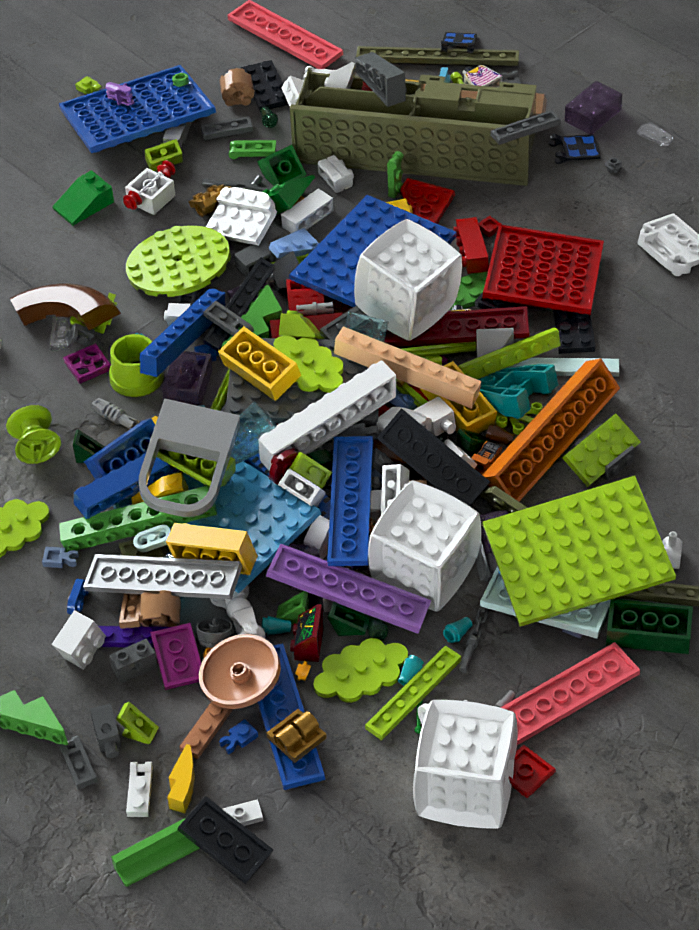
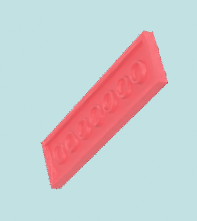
(285, 35)
(571, 690)

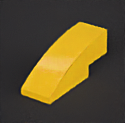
(182, 781)

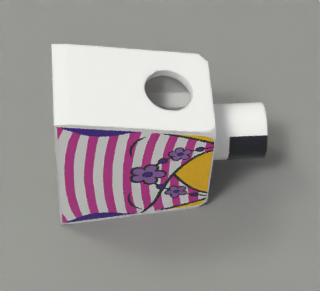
(481, 76)

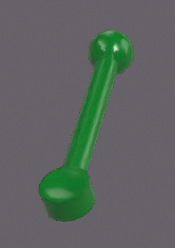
(418, 723)

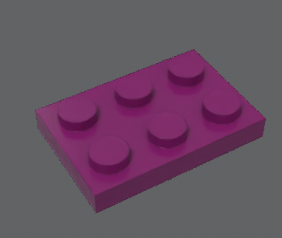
(177, 655)

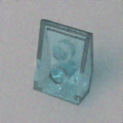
(253, 424)

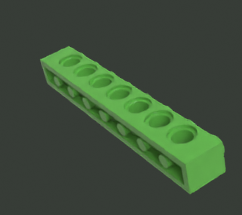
(127, 521)

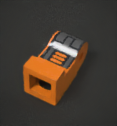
(487, 456)

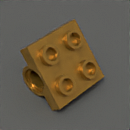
(206, 202)
(297, 734)

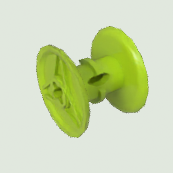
(35, 440)

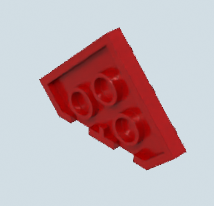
(427, 199)

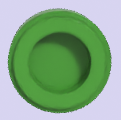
(180, 79)

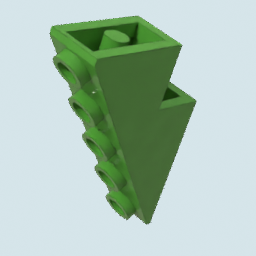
(261, 312)
(30, 719)

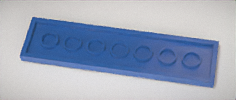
(350, 501)
(276, 707)

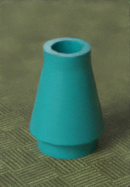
(275, 625)
(456, 630)
(410, 668)

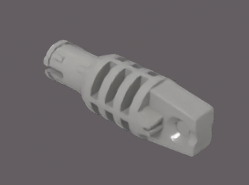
(113, 413)

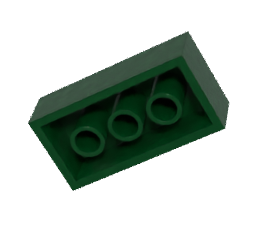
(649, 626)

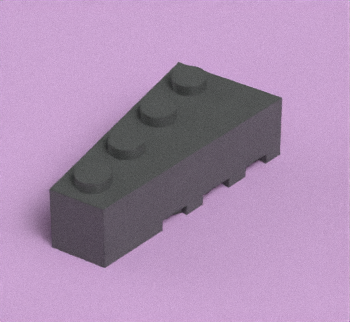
(382, 78)

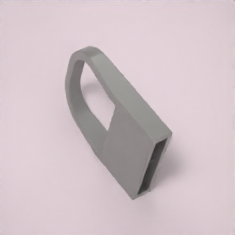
(195, 433)

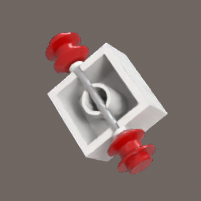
(151, 189)

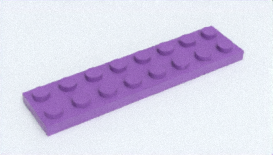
(349, 588)

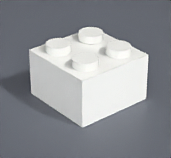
(79, 640)

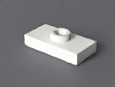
(246, 813)

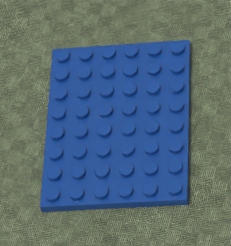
(156, 107)
(334, 261)

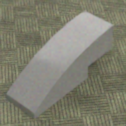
(179, 133)

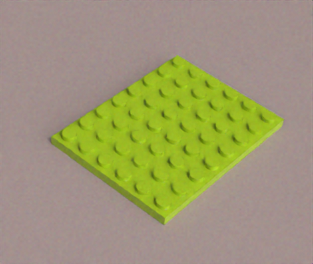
(578, 551)

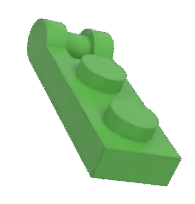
(251, 148)
(395, 174)

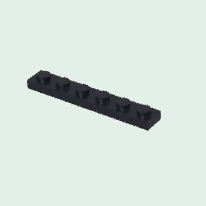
(241, 300)

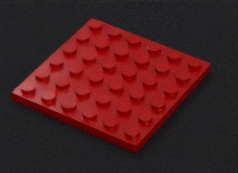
(543, 269)

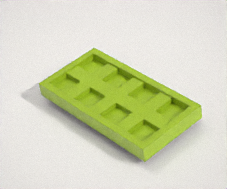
(599, 449)

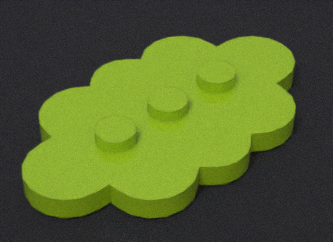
(315, 363)
(21, 523)
(360, 670)

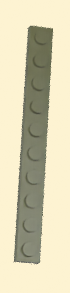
(435, 56)

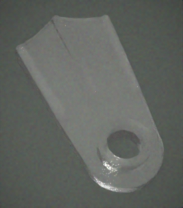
(655, 134)

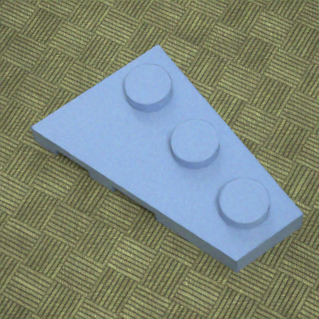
(300, 242)

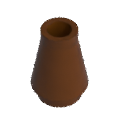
(499, 435)

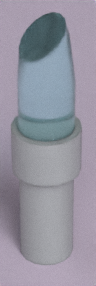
(506, 699)

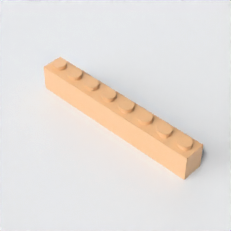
(408, 367)

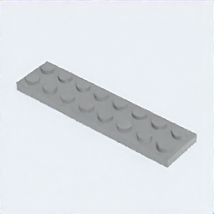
(152, 574)

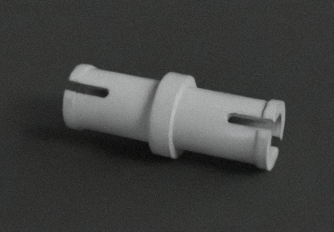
(315, 308)

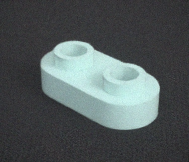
(153, 538)

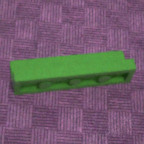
(152, 854)

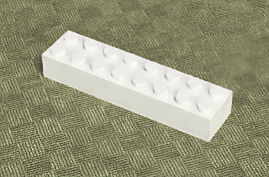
(331, 414)

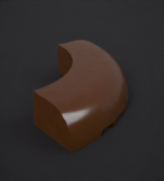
(65, 300)

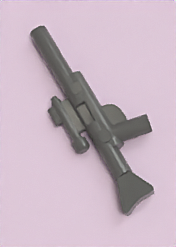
(247, 184)

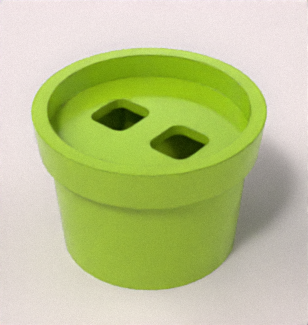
(125, 376)

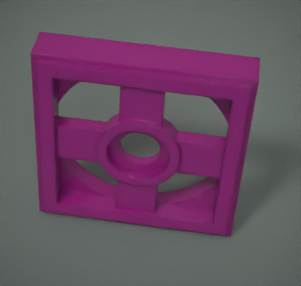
(82, 354)

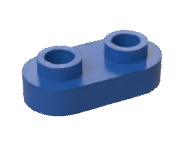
(76, 597)

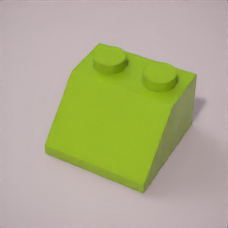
(297, 326)

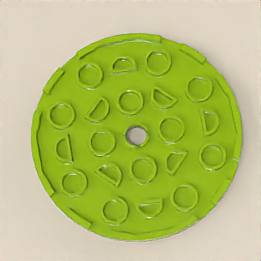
(155, 264)

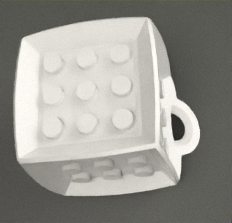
(408, 278)
(425, 543)
(464, 763)

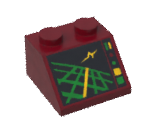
(308, 635)

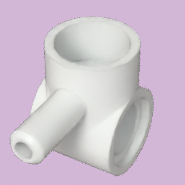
(673, 548)

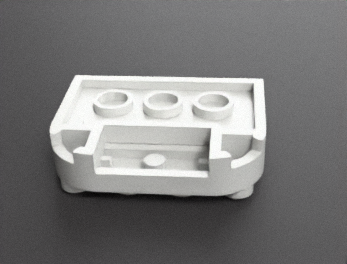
(243, 215)
(671, 243)

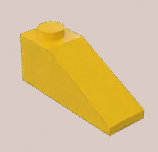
(165, 486)

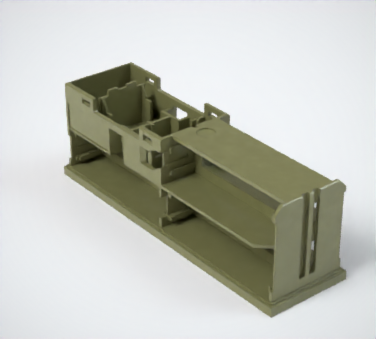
(431, 128)

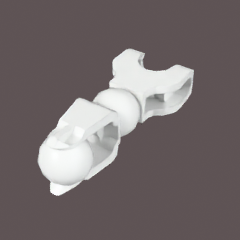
(241, 613)

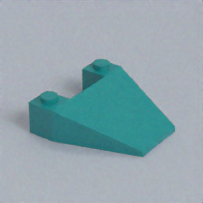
(511, 387)

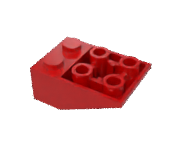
(301, 295)

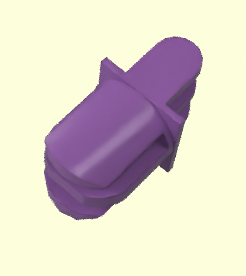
(119, 93)

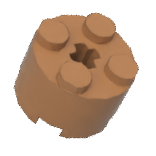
(237, 87)
(160, 609)

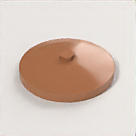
(239, 671)

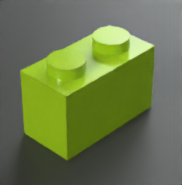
(167, 151)

